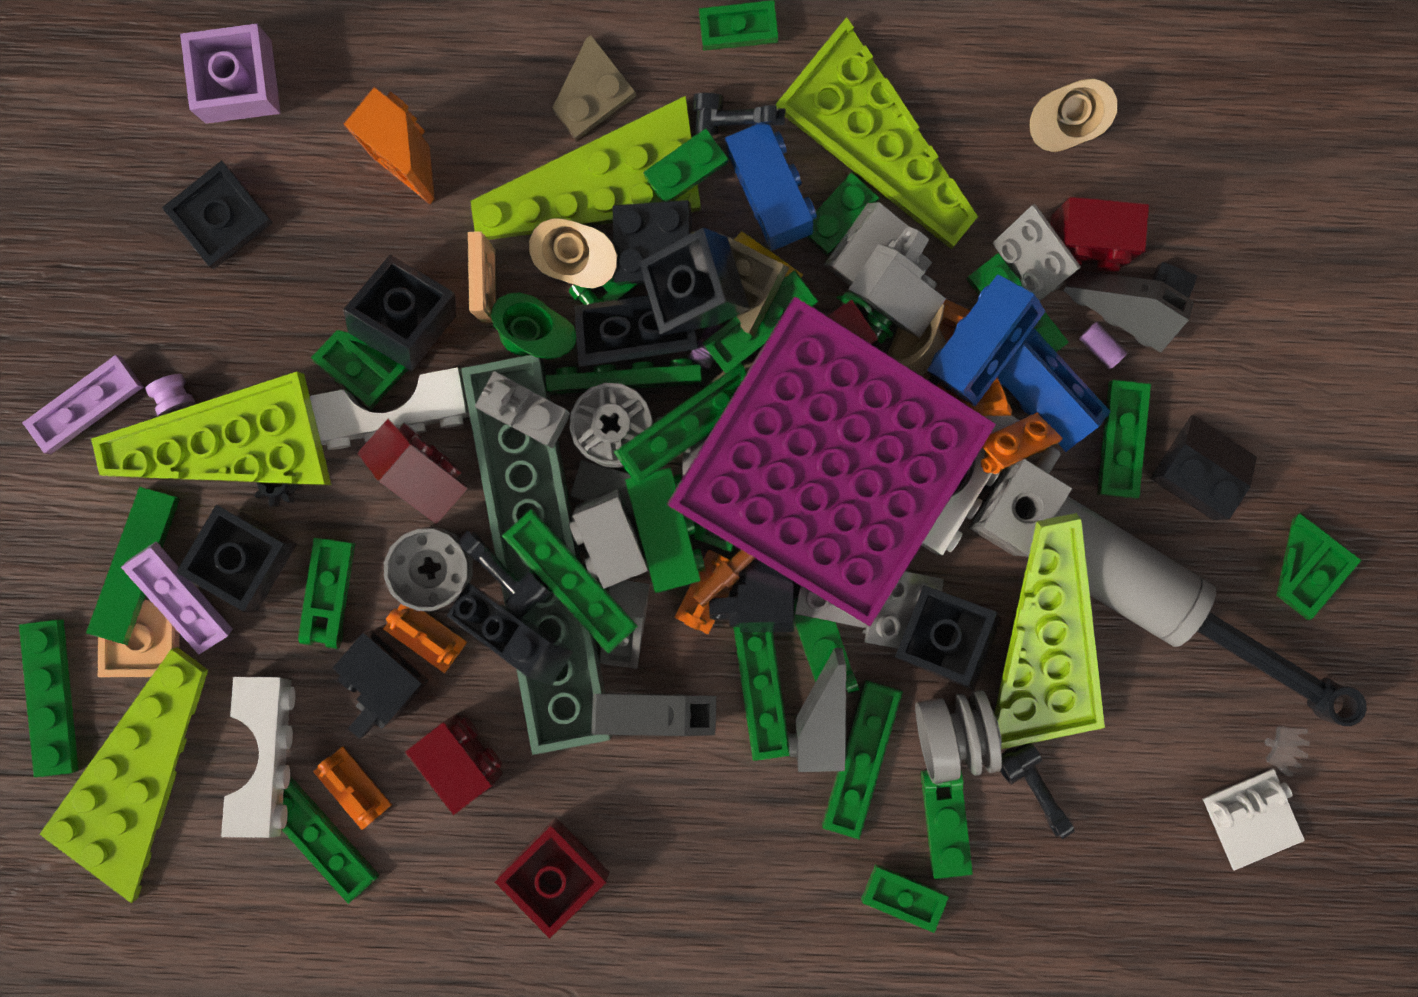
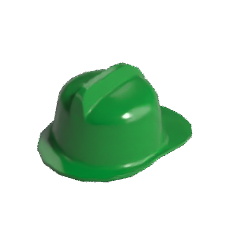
(532, 327)

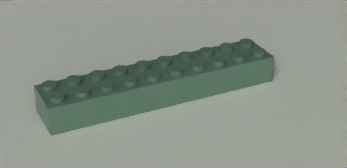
(521, 477)

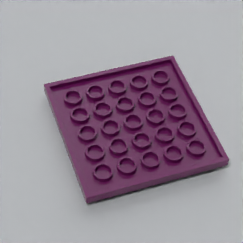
(831, 462)

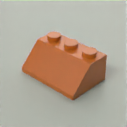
(394, 140)

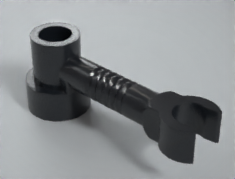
(711, 114)
(523, 592)
(1022, 764)

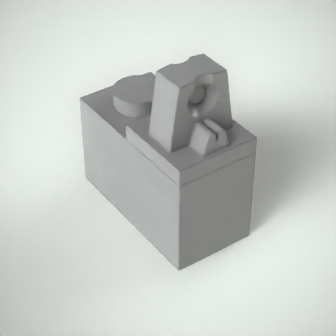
(872, 227)
(897, 285)
(522, 409)

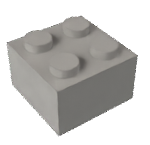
(609, 537)

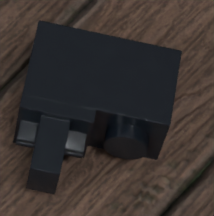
(761, 604)
(381, 677)

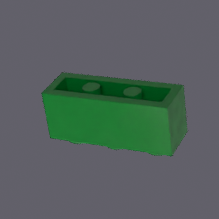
(664, 532)

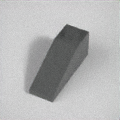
(822, 721)

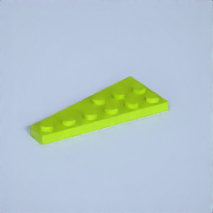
(865, 125)
(588, 179)
(239, 437)
(1051, 660)
(124, 791)

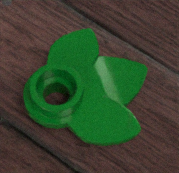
(876, 320)

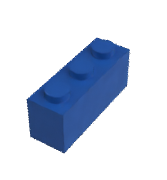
(771, 185)
(986, 339)
(1053, 390)

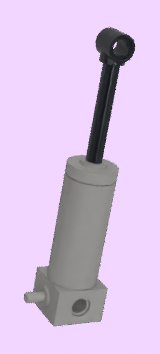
(1142, 580)

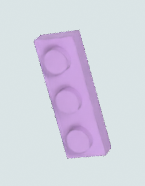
(82, 404)
(177, 598)

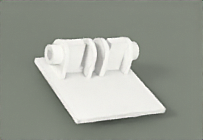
(1254, 819)

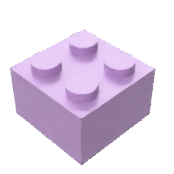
(230, 73)

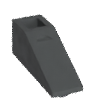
(1138, 305)
(654, 714)

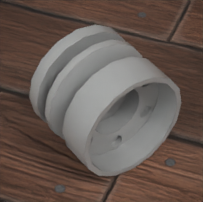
(602, 402)
(417, 588)
(964, 735)

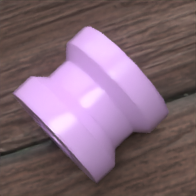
(169, 394)

